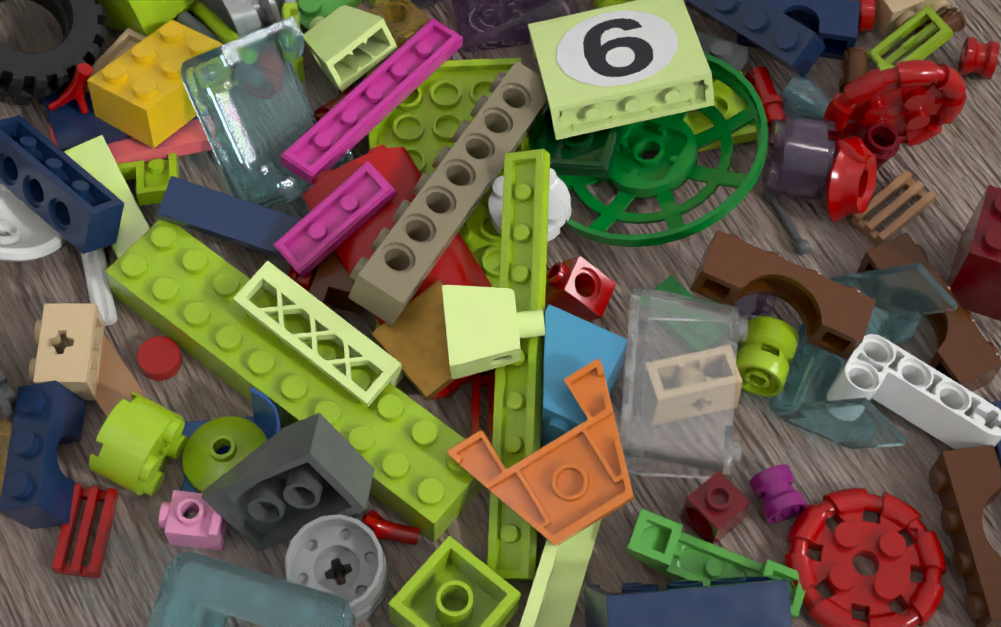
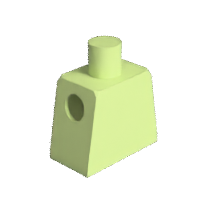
(348, 44)
(485, 328)

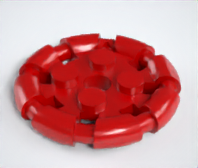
(910, 97)
(875, 541)

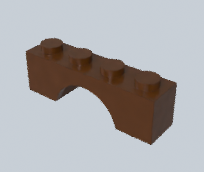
(831, 312)
(961, 347)
(966, 484)

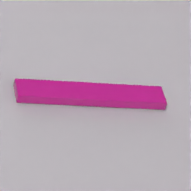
(371, 101)

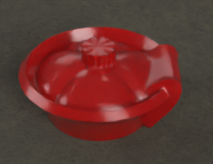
(850, 179)

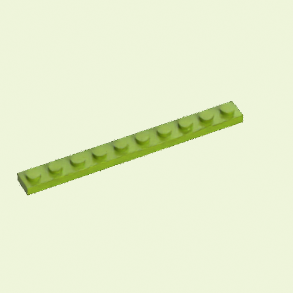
(519, 385)

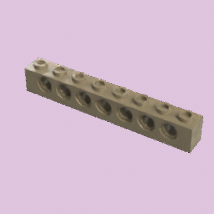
(448, 195)

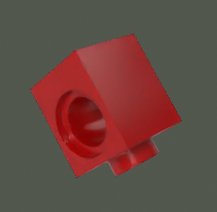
(578, 288)

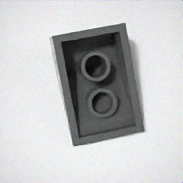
(292, 481)

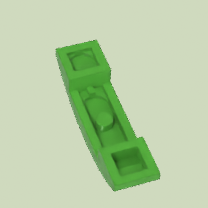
(684, 557)

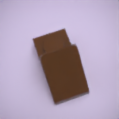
(333, 285)

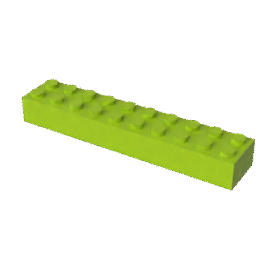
(190, 297)

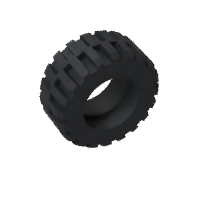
(51, 72)

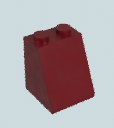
(977, 263)

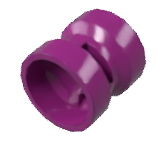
(777, 494)

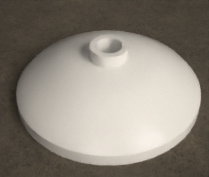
(23, 232)

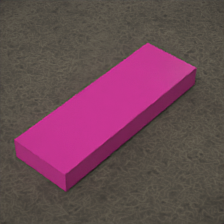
(335, 219)

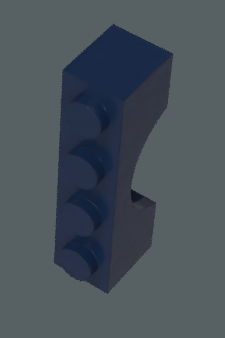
(767, 29)

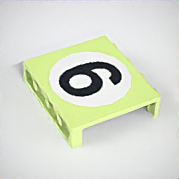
(620, 65)

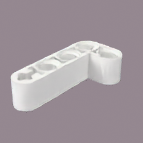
(917, 394)

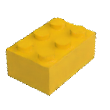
(145, 87)

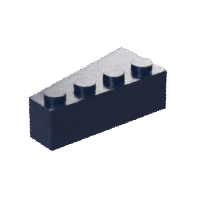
(687, 603)

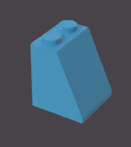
(568, 347)

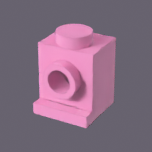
(203, 531)

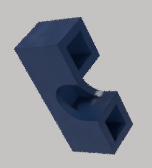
(830, 19)
(33, 483)

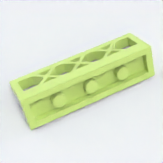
(330, 327)
(559, 580)

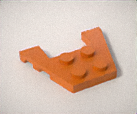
(569, 479)

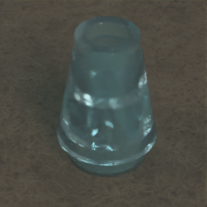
(805, 97)

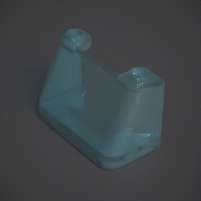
(254, 110)
(206, 589)

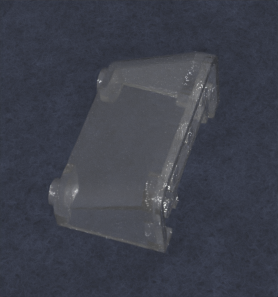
(680, 386)

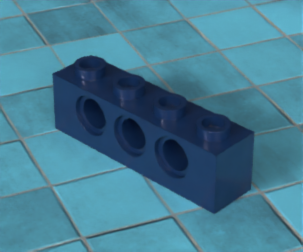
(57, 187)

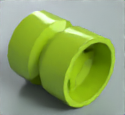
(766, 355)

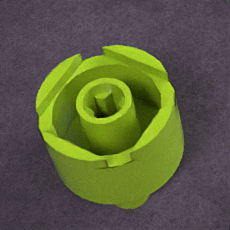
(138, 444)

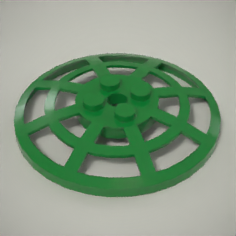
(672, 168)

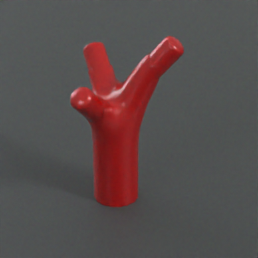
(76, 89)
(389, 530)

